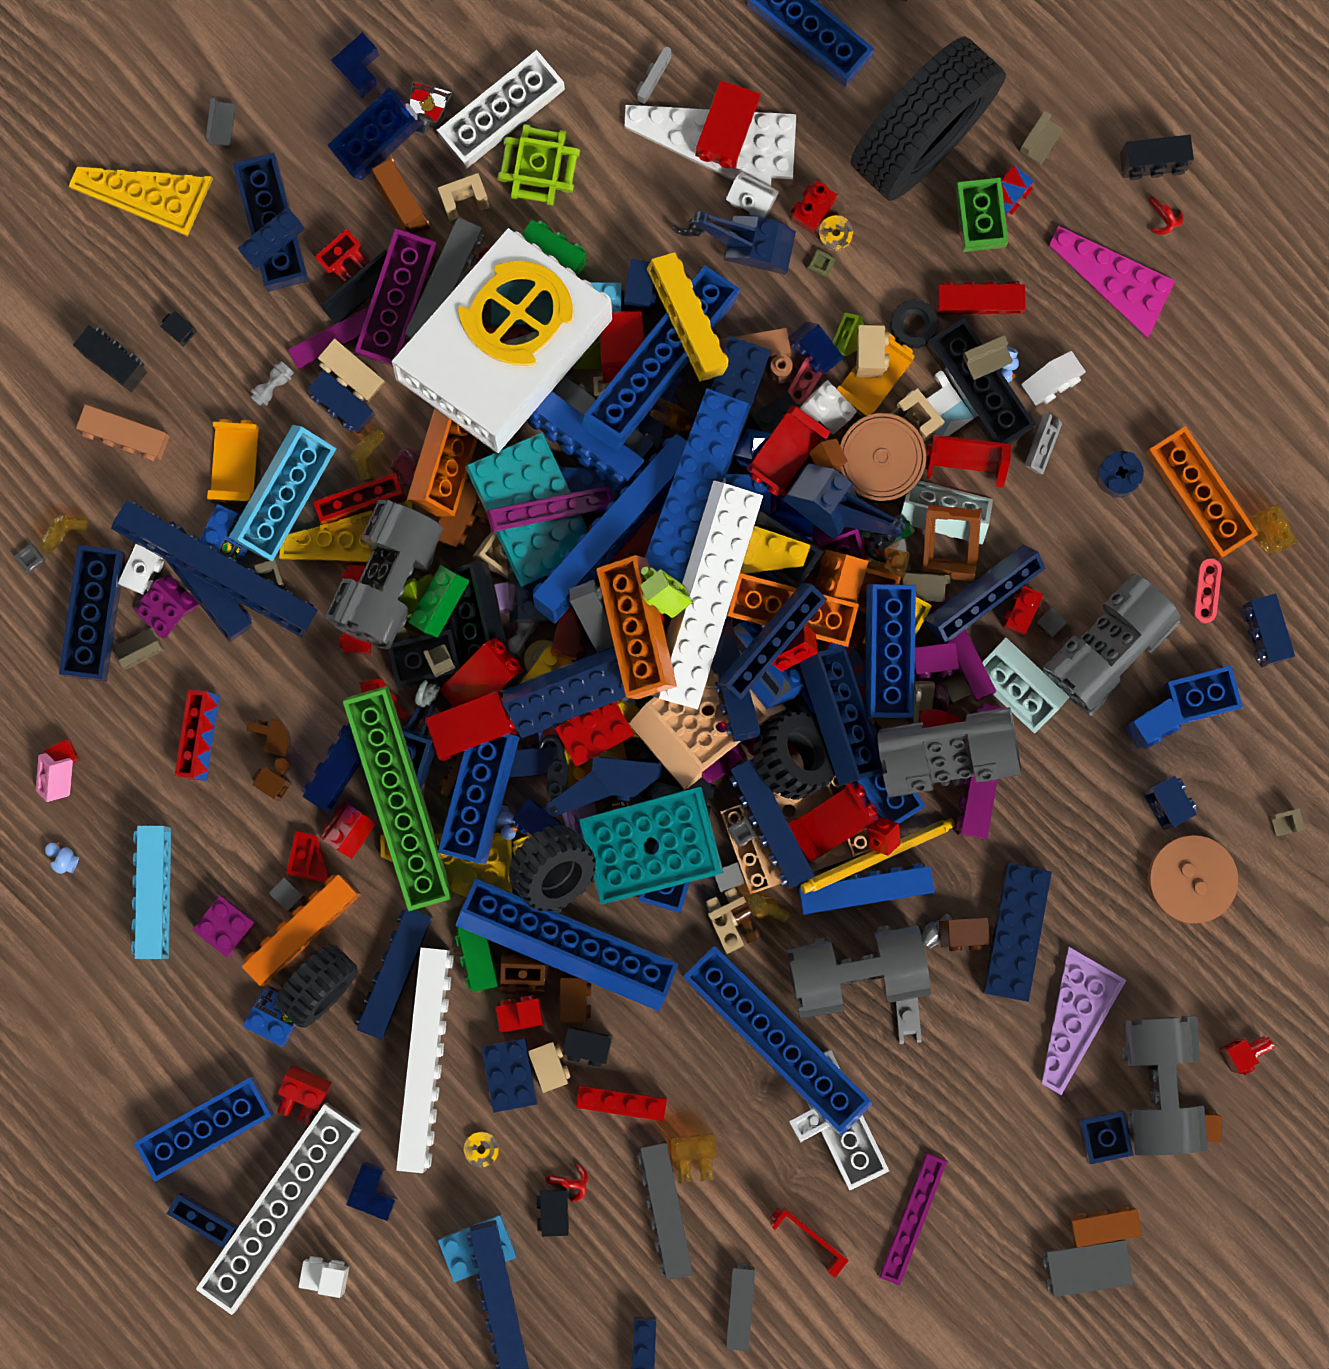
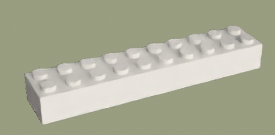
(711, 584)
(423, 1060)
(279, 1208)

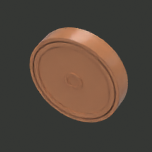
(883, 456)
(1193, 879)

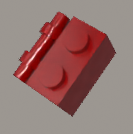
(347, 830)

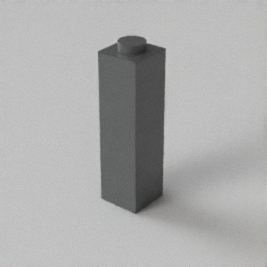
(740, 1307)

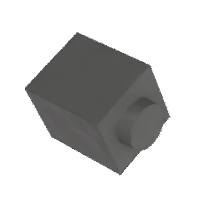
(287, 895)

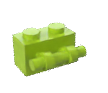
(664, 592)

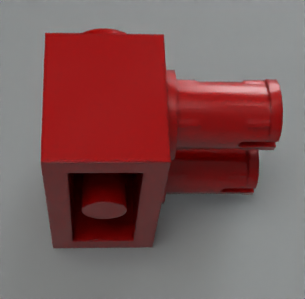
(813, 207)
(339, 249)
(1242, 1056)
(305, 1089)

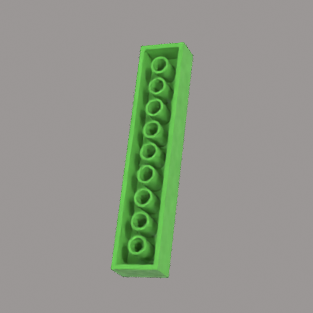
(398, 798)

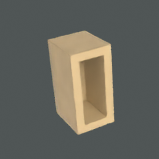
(549, 1066)

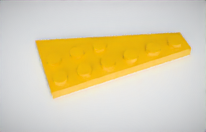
(154, 196)
(332, 541)

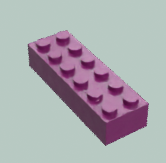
(395, 297)
(976, 802)

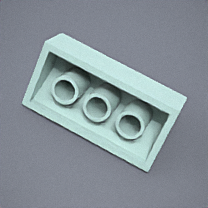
(924, 493)
(1023, 686)

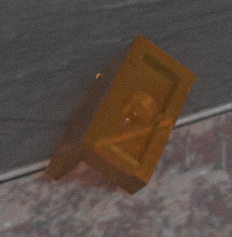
(896, 562)

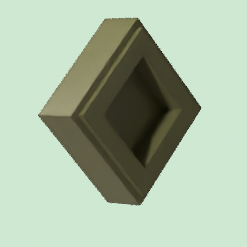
(821, 263)

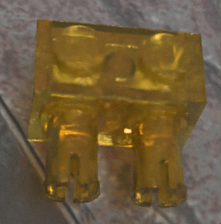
(1273, 530)
(694, 1147)

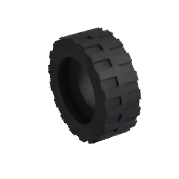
(919, 308)

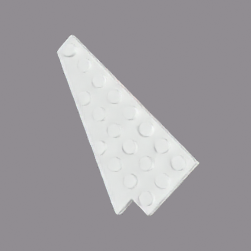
(764, 155)

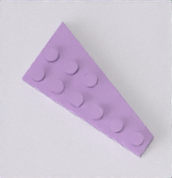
(1081, 1007)

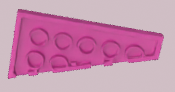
(1120, 281)

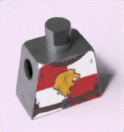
(430, 105)

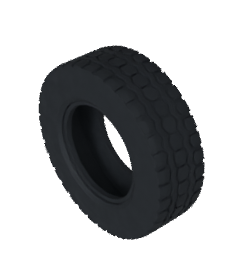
(927, 118)

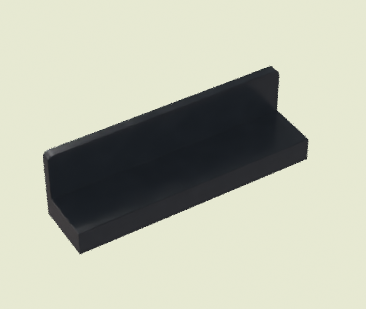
(354, 291)

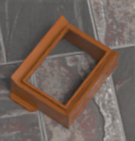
(399, 198)
(957, 569)

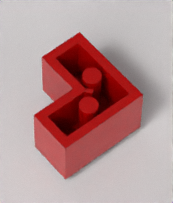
(520, 1014)

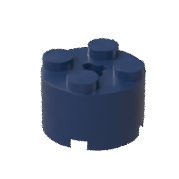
(1115, 485)

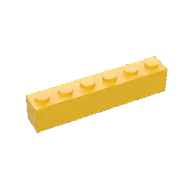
(687, 316)

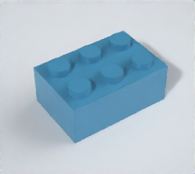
(458, 1253)

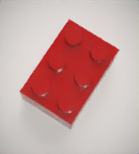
(594, 732)

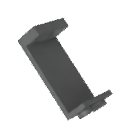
(1087, 1268)

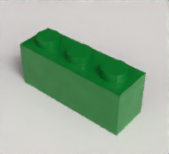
(439, 601)
(477, 960)

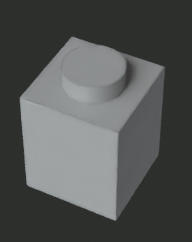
(731, 877)

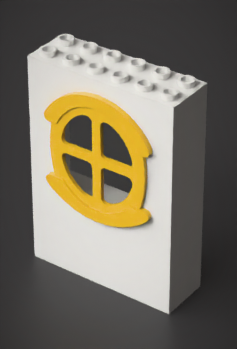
(477, 377)

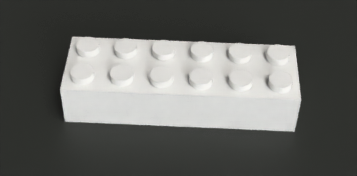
(501, 109)
(855, 1150)

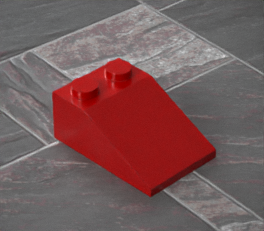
(620, 341)

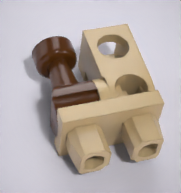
(727, 917)

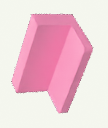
(53, 777)

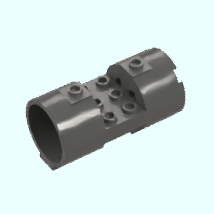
(399, 543)
(1134, 621)
(922, 756)
(898, 964)
(1167, 1125)

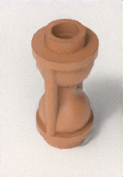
(781, 369)

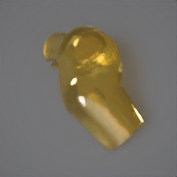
(363, 450)
(59, 528)
(764, 905)

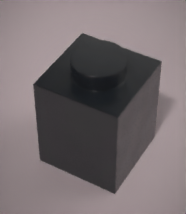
(178, 328)

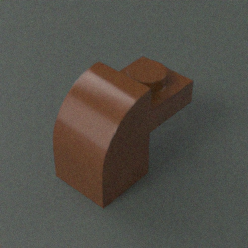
(278, 736)

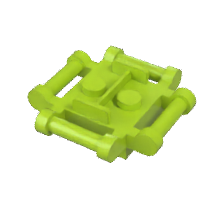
(538, 164)

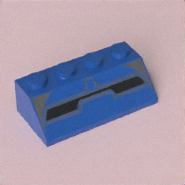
(773, 686)

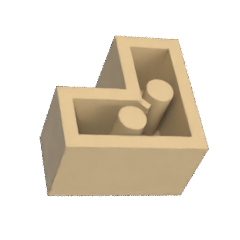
(871, 355)

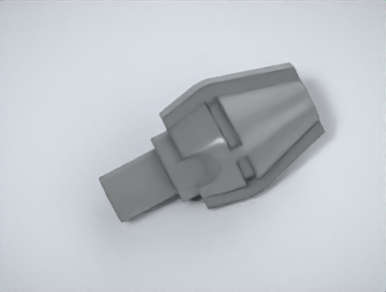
(931, 932)

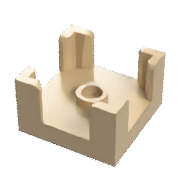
(462, 190)
(921, 414)

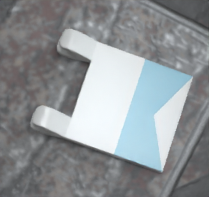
(948, 406)

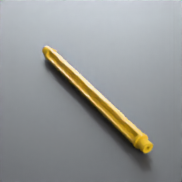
(875, 857)

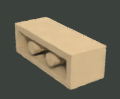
(350, 371)

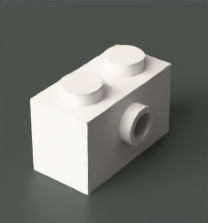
(751, 195)
(140, 570)

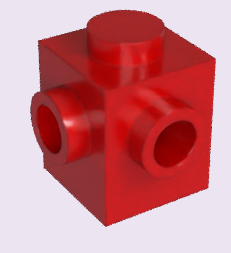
(884, 836)

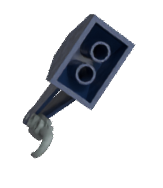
(419, 744)

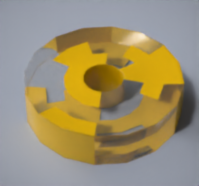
(835, 223)
(481, 1159)

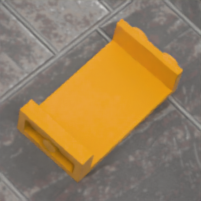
(868, 393)
(234, 461)

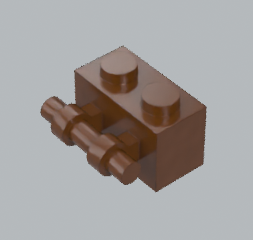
(273, 782)
(521, 974)

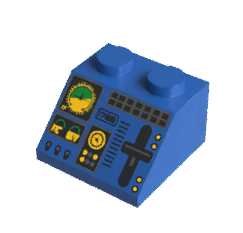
(218, 532)
(269, 1020)

